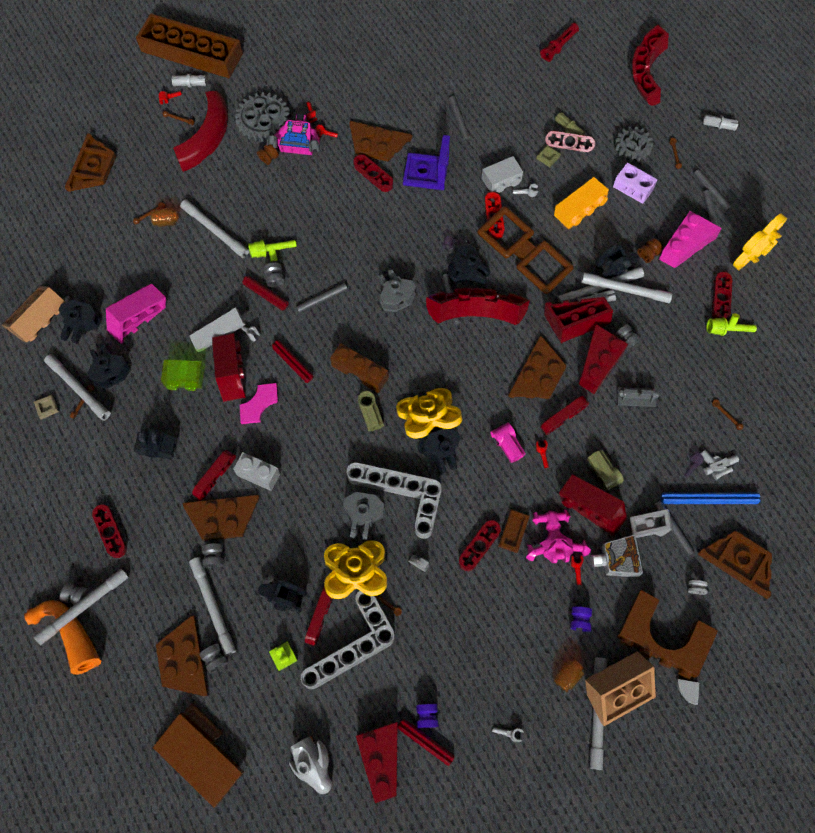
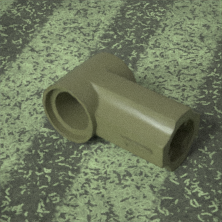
(370, 412)
(606, 473)

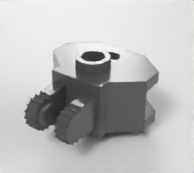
(396, 291)
(363, 513)

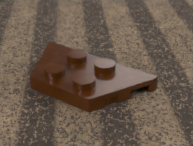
(377, 141)
(91, 165)
(539, 373)
(221, 517)
(742, 561)
(180, 660)

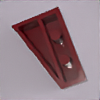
(594, 504)
(379, 758)

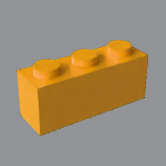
(581, 203)

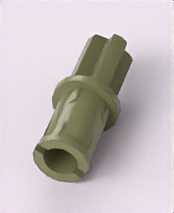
(568, 125)

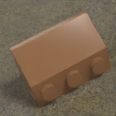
(34, 314)
(621, 687)

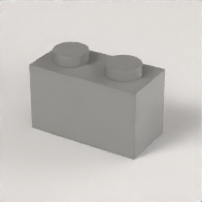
(502, 175)
(256, 471)

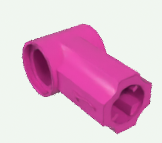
(507, 441)

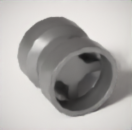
(273, 273)
(626, 335)
(212, 555)
(72, 593)
(213, 657)

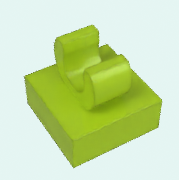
(283, 656)

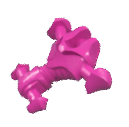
(556, 545)

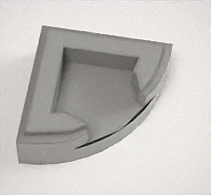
(419, 563)
(689, 690)

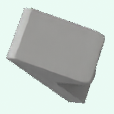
(651, 523)

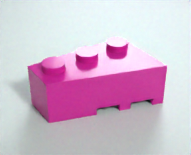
(688, 239)
(133, 310)

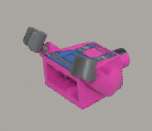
(296, 137)

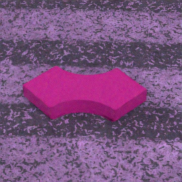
(264, 397)

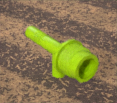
(259, 249)
(720, 326)

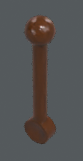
(167, 114)
(678, 165)
(161, 205)
(90, 388)
(716, 403)
(397, 611)

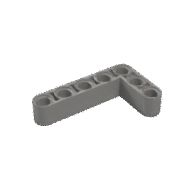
(401, 488)
(354, 647)

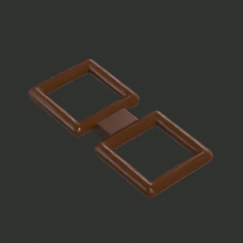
(525, 250)

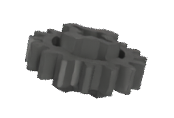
(633, 143)

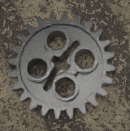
(261, 116)

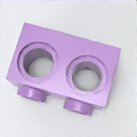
(635, 183)

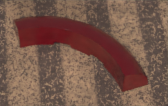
(651, 47)
(208, 136)
(476, 302)

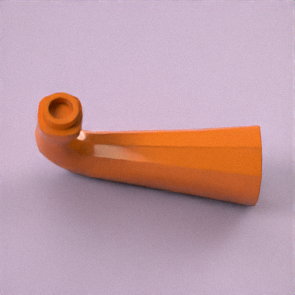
(77, 644)

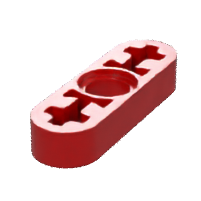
(489, 210)

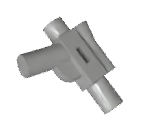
(718, 466)

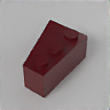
(577, 318)
(601, 358)
(228, 367)

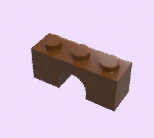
(370, 373)

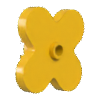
(761, 242)
(428, 412)
(355, 569)

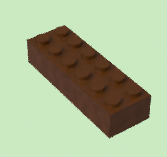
(189, 45)

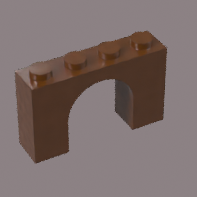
(636, 633)

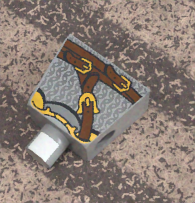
(619, 558)

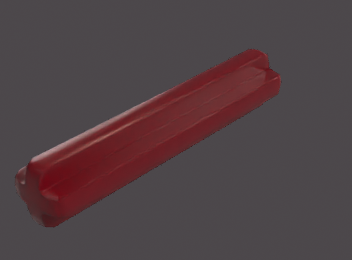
(265, 293)
(292, 361)
(426, 742)

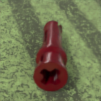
(571, 31)

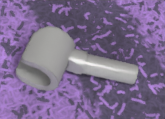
(529, 191)
(250, 332)
(509, 733)

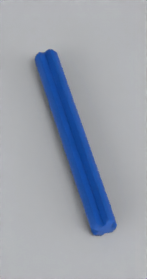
(710, 497)

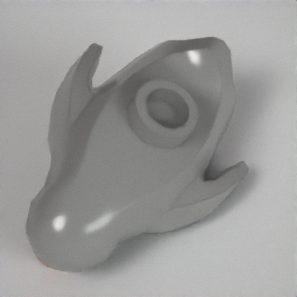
(311, 764)

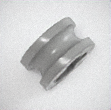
(698, 587)

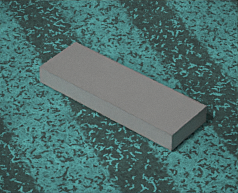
(221, 326)

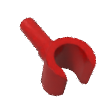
(164, 96)
(312, 113)
(321, 130)
(542, 450)
(576, 566)

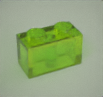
(182, 374)

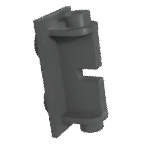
(637, 396)

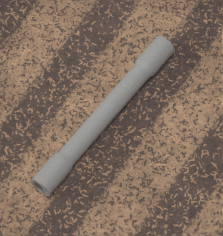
(193, 211)
(655, 294)
(572, 296)
(96, 406)
(52, 628)
(223, 636)
(596, 750)

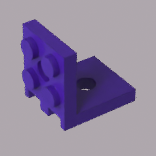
(435, 166)

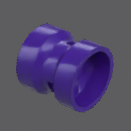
(581, 618)
(427, 716)

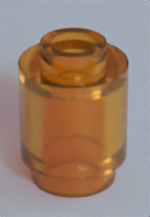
(164, 217)
(569, 675)

